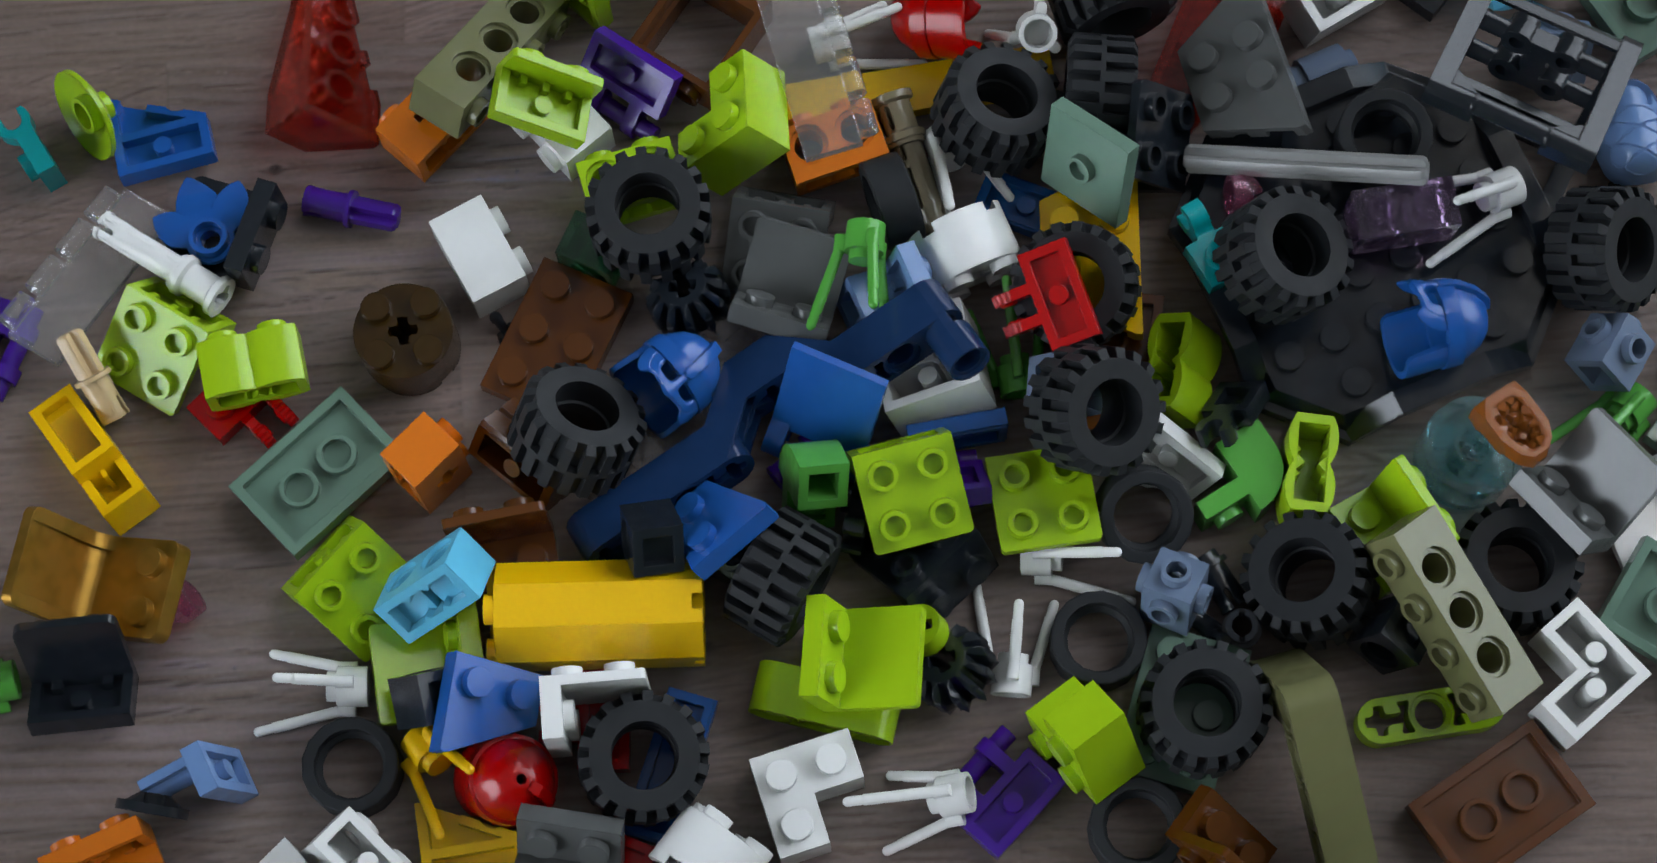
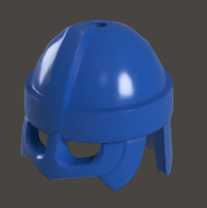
(1437, 331)
(671, 378)

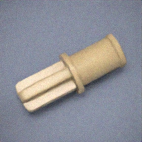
(92, 376)

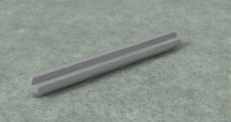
(1307, 164)

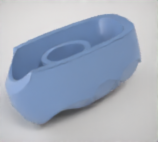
(1630, 142)

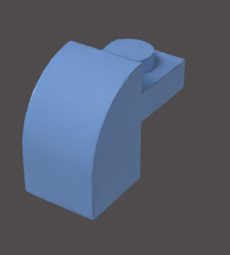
(903, 268)

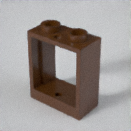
(663, 16)

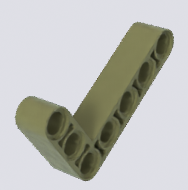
(1321, 756)

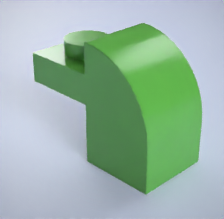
(1251, 476)
(815, 478)

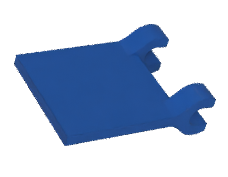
(824, 402)

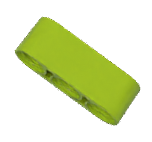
(778, 699)

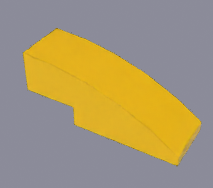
(94, 460)

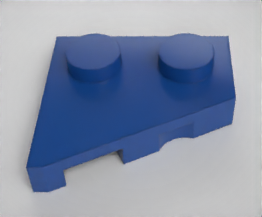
(160, 142)
(719, 525)
(482, 702)

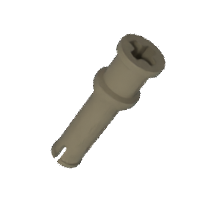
(906, 139)

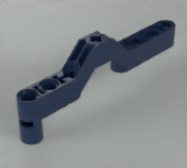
(882, 343)

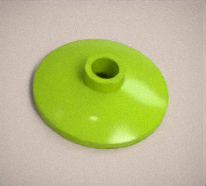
(86, 113)

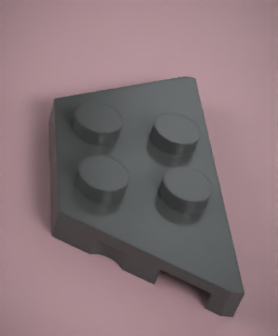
(1242, 74)

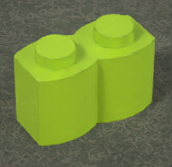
(1185, 361)
(252, 365)
(1307, 468)

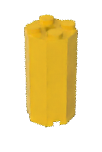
(593, 616)

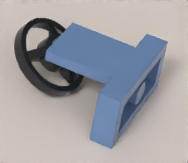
(213, 769)

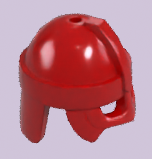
(935, 26)
(493, 787)

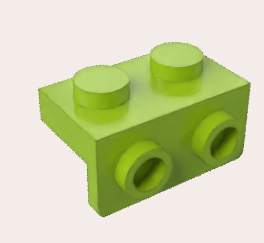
(543, 96)

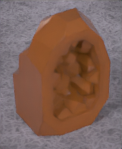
(1513, 425)

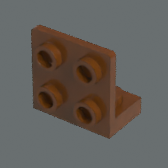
(510, 533)
(1216, 833)

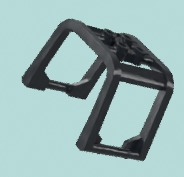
(1543, 65)

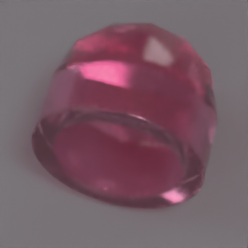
(1239, 191)
(190, 604)

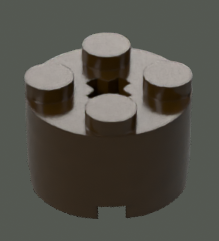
(433, 338)

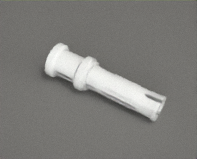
(181, 273)

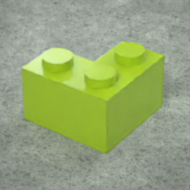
(744, 124)
(1086, 737)

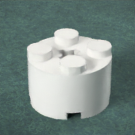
(969, 248)
(704, 836)

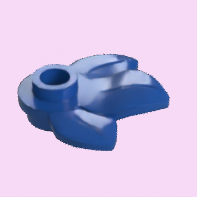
(203, 215)

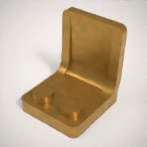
(76, 572)

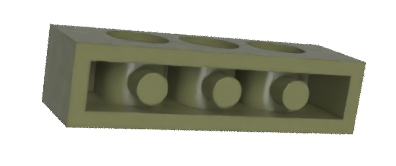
(459, 80)
(1453, 614)

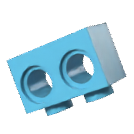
(435, 585)

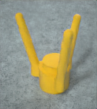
(420, 760)

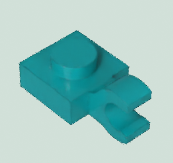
(36, 158)
(1198, 226)

